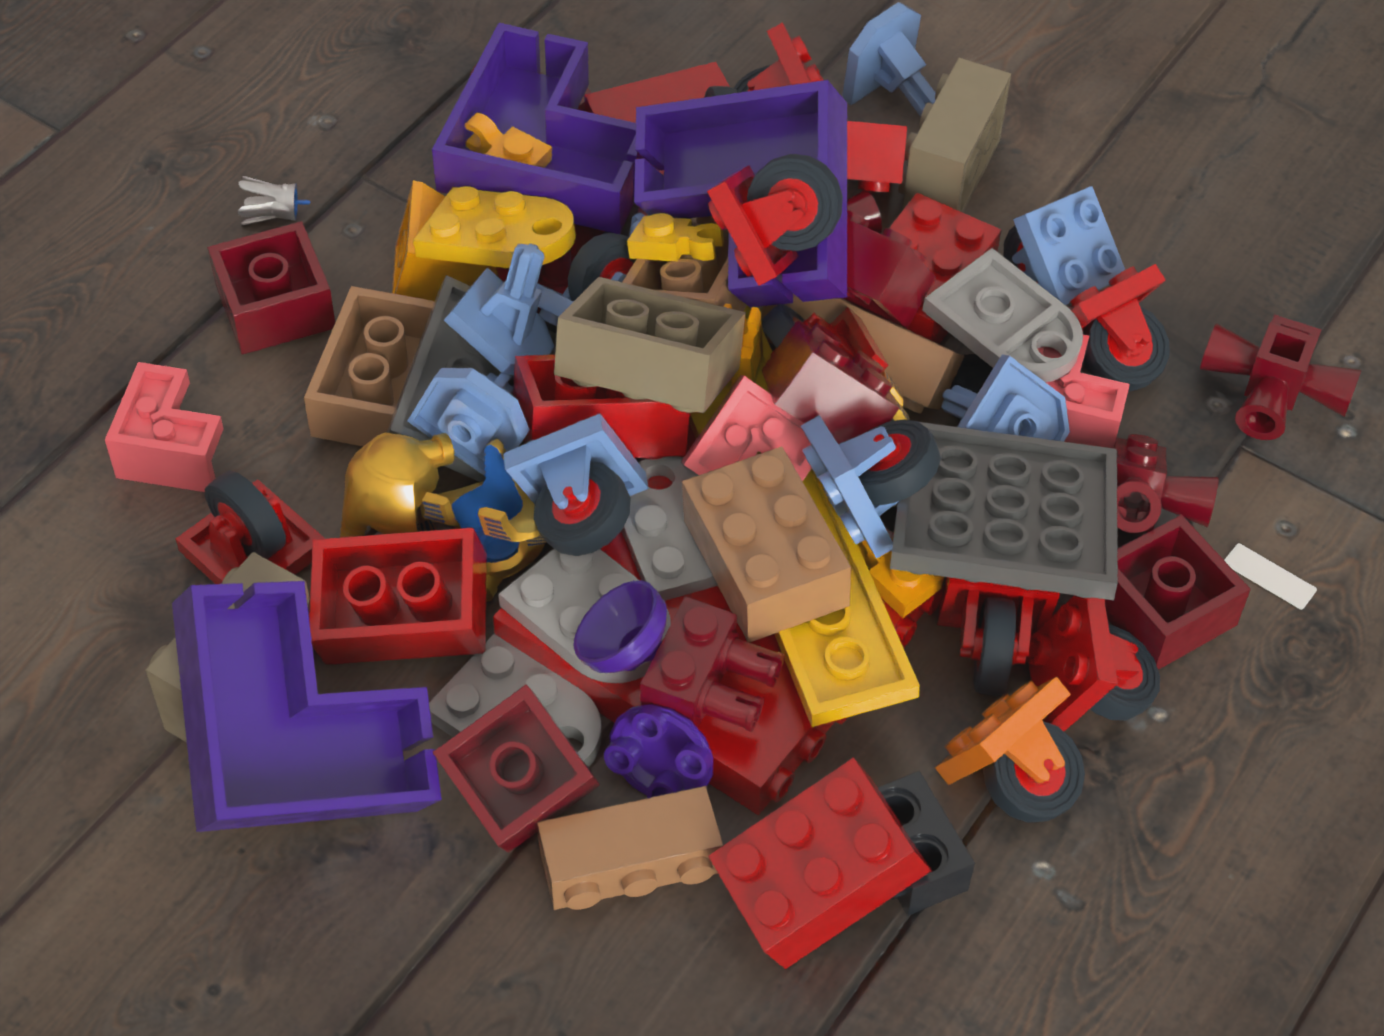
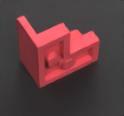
(1091, 402)
(743, 426)
(158, 441)

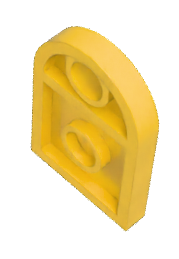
(488, 225)

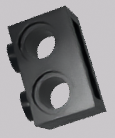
(935, 840)

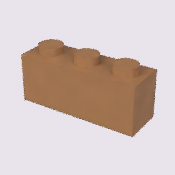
(629, 848)

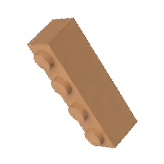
(915, 363)

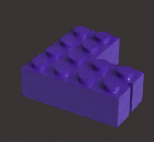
(718, 135)
(590, 152)
(263, 735)

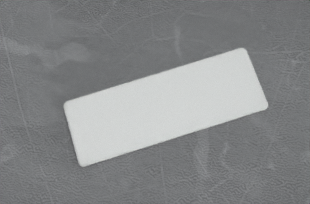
(1270, 576)

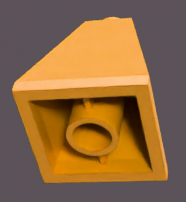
(424, 276)

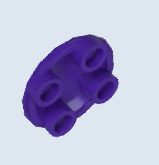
(659, 751)

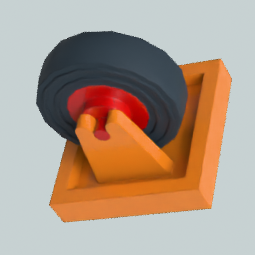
(1025, 762)

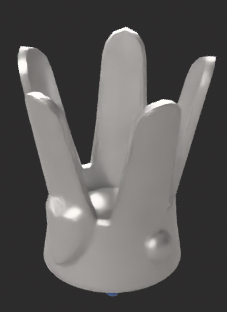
(278, 202)

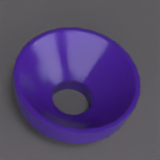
(622, 628)

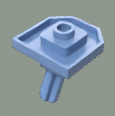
(888, 57)
(503, 316)
(1011, 403)
(471, 412)

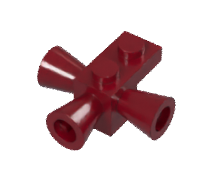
(1278, 374)
(1147, 489)

